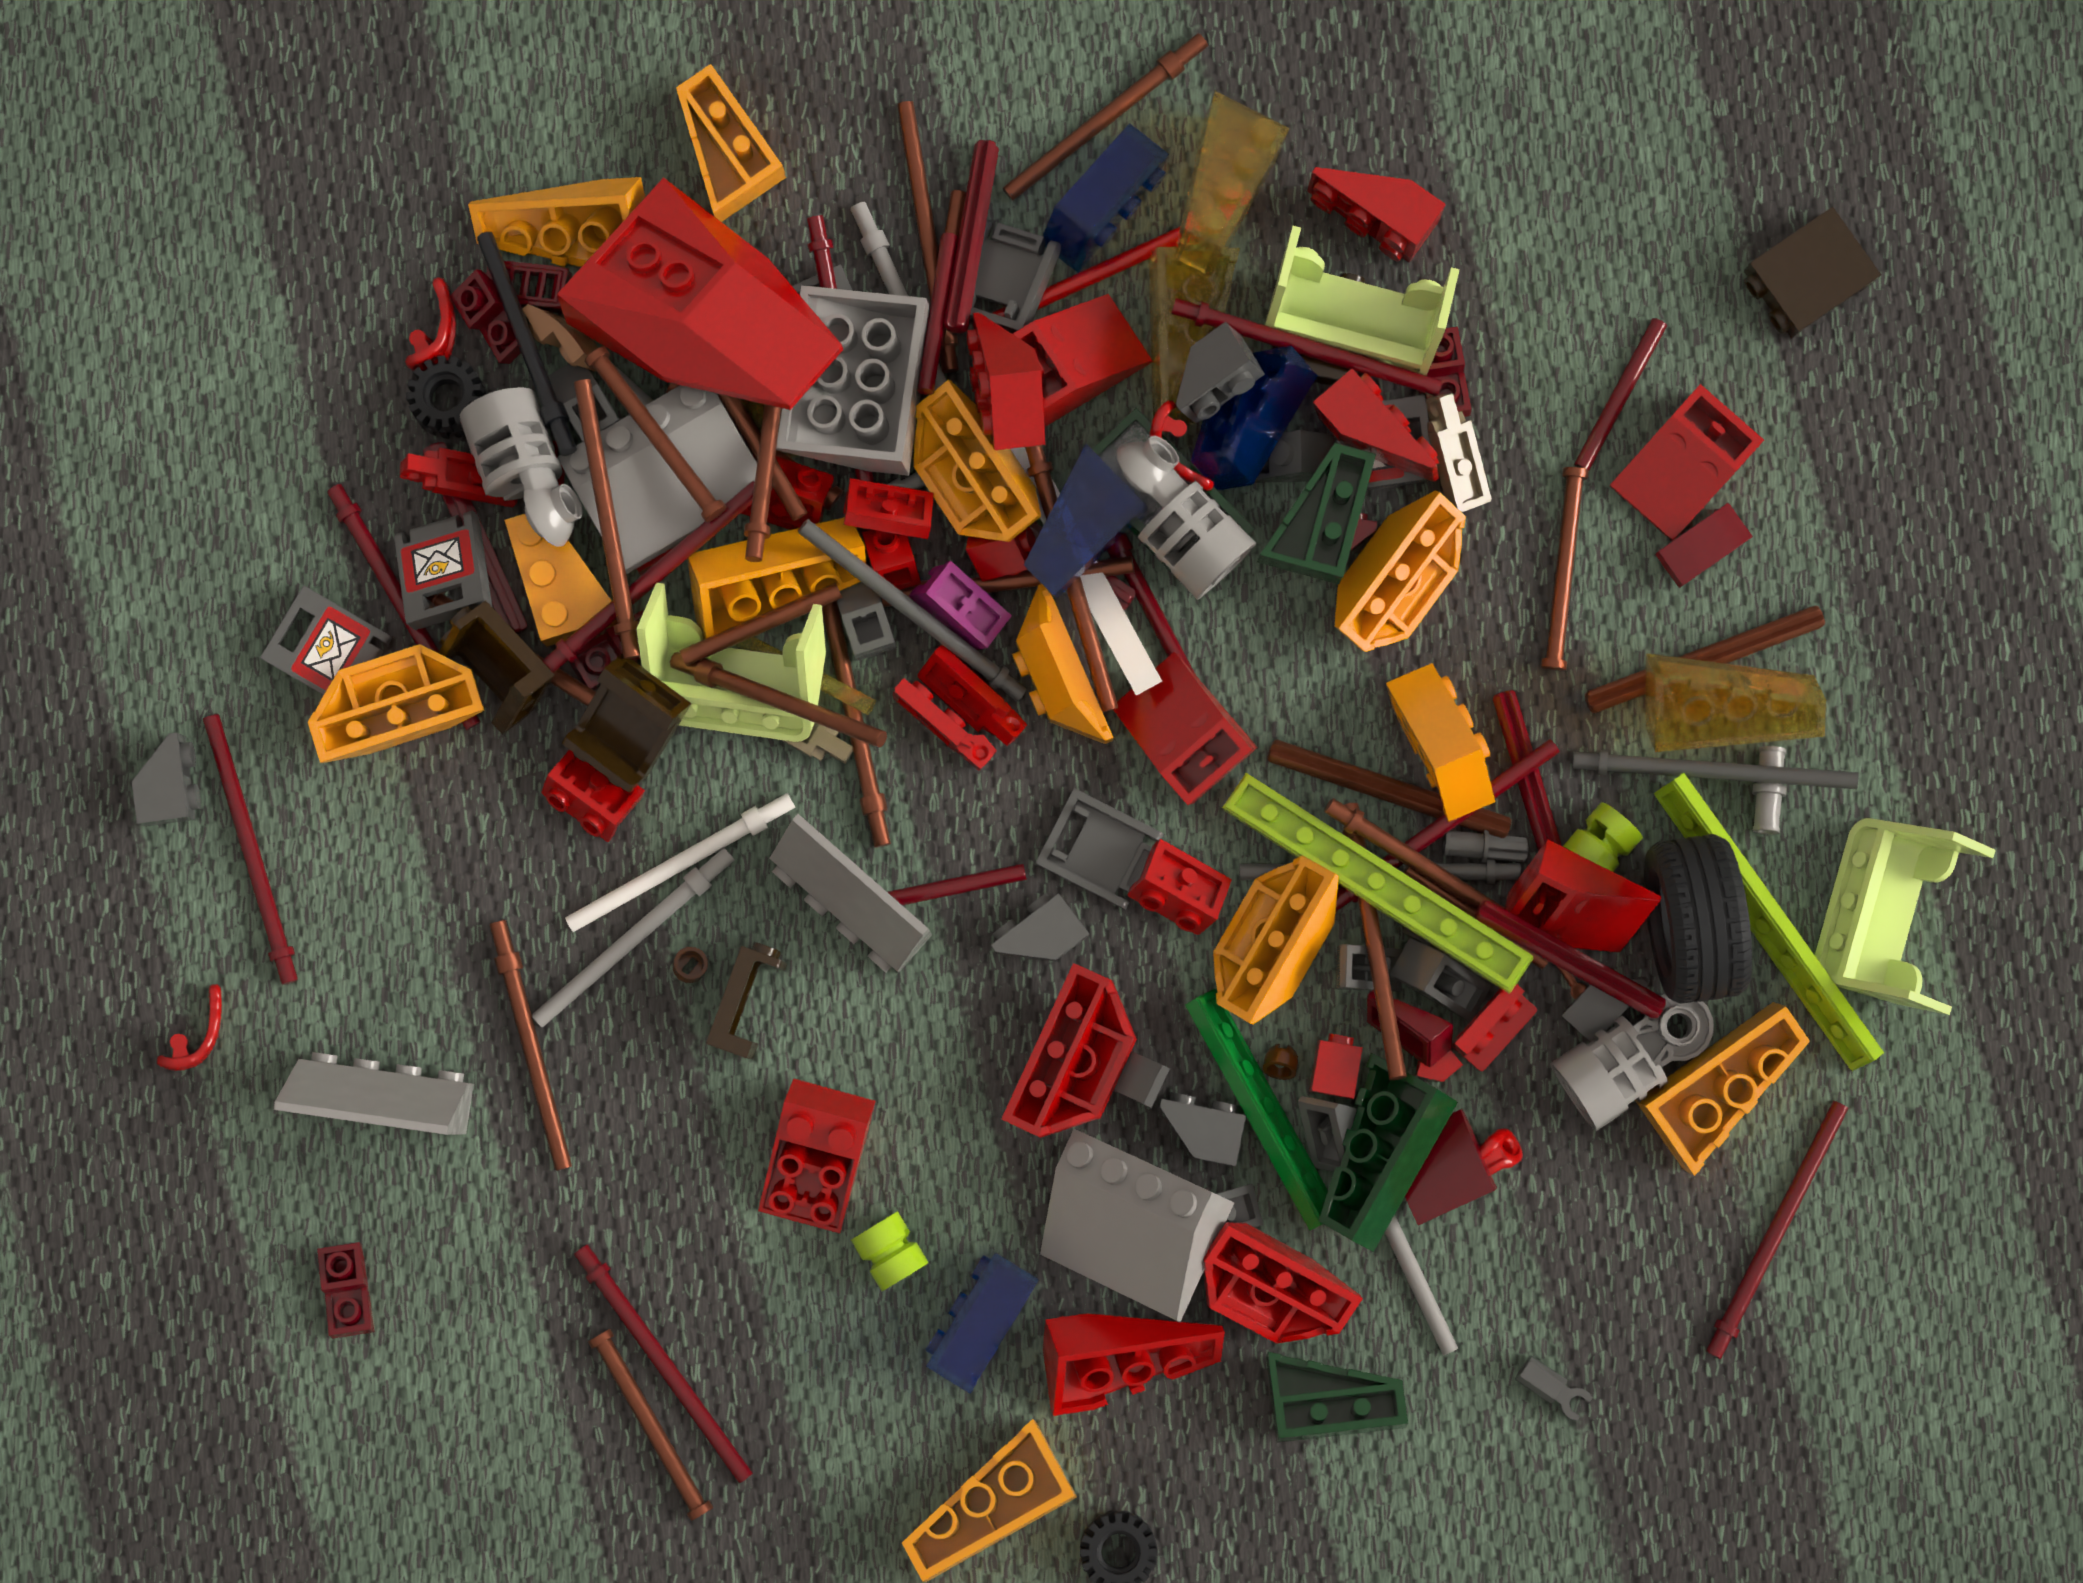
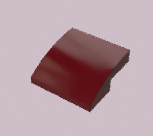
(1451, 1173)

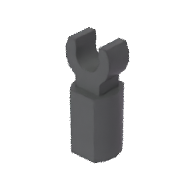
(1550, 1385)

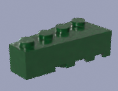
(1383, 1152)

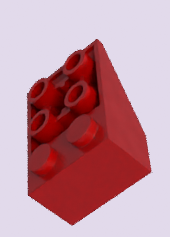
(1384, 207)
(1082, 353)
(1006, 386)
(1360, 420)
(1686, 462)
(1184, 730)
(1579, 900)
(816, 1155)

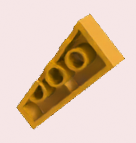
(734, 590)
(1722, 1085)
(1001, 1498)

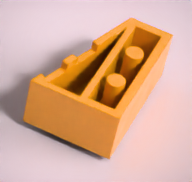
(728, 146)
(556, 582)
(1443, 739)

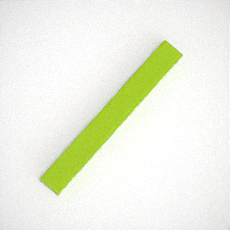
(1379, 883)
(1778, 934)

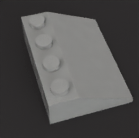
(868, 396)
(647, 496)
(849, 894)
(377, 1096)
(1130, 1224)

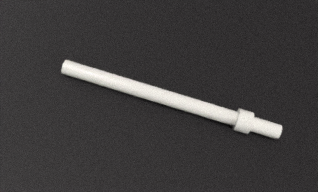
(752, 822)

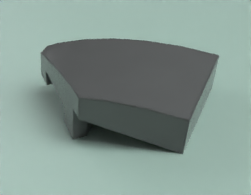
(1596, 1010)

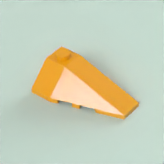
(558, 221)

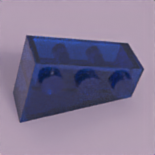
(1104, 196)
(1249, 425)
(1083, 524)
(980, 1321)

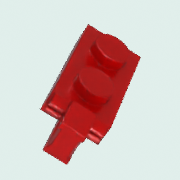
(449, 474)
(970, 696)
(945, 725)

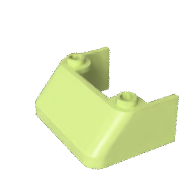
(1358, 315)
(720, 709)
(1876, 905)

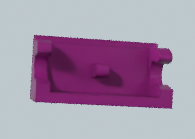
(961, 605)

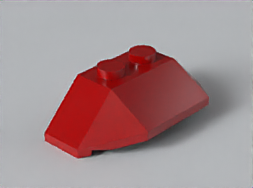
(1074, 1058)
(1273, 1287)

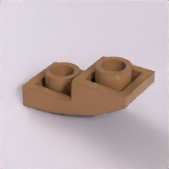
(553, 330)

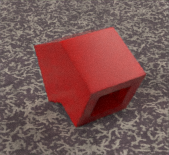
(1441, 1069)

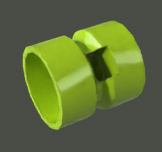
(1605, 837)
(889, 1251)

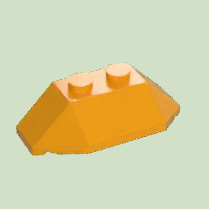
(974, 485)
(1400, 573)
(1057, 671)
(392, 703)
(1274, 938)

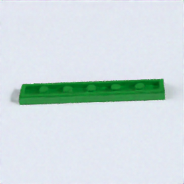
(1260, 1106)

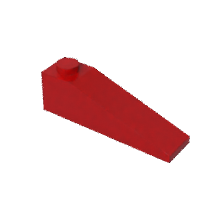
(1104, 1353)

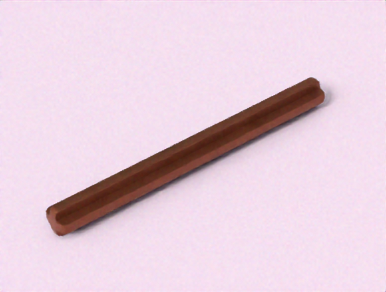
(1719, 652)
(1379, 786)

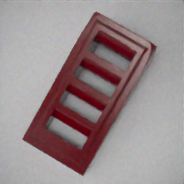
(559, 274)
(1420, 1032)

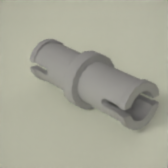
(1769, 794)

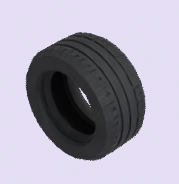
(1702, 920)

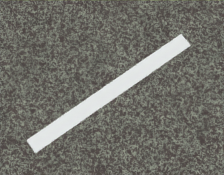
(1110, 617)

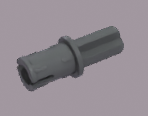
(1484, 846)

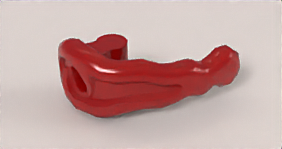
(444, 343)
(1177, 429)
(181, 1058)
(1501, 1150)

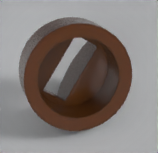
(682, 959)
(1282, 1057)

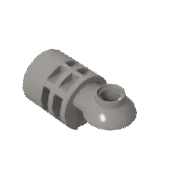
(520, 460)
(1184, 516)
(1629, 1060)

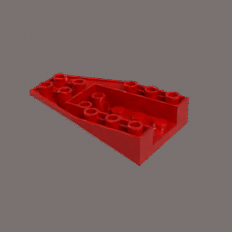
(698, 305)

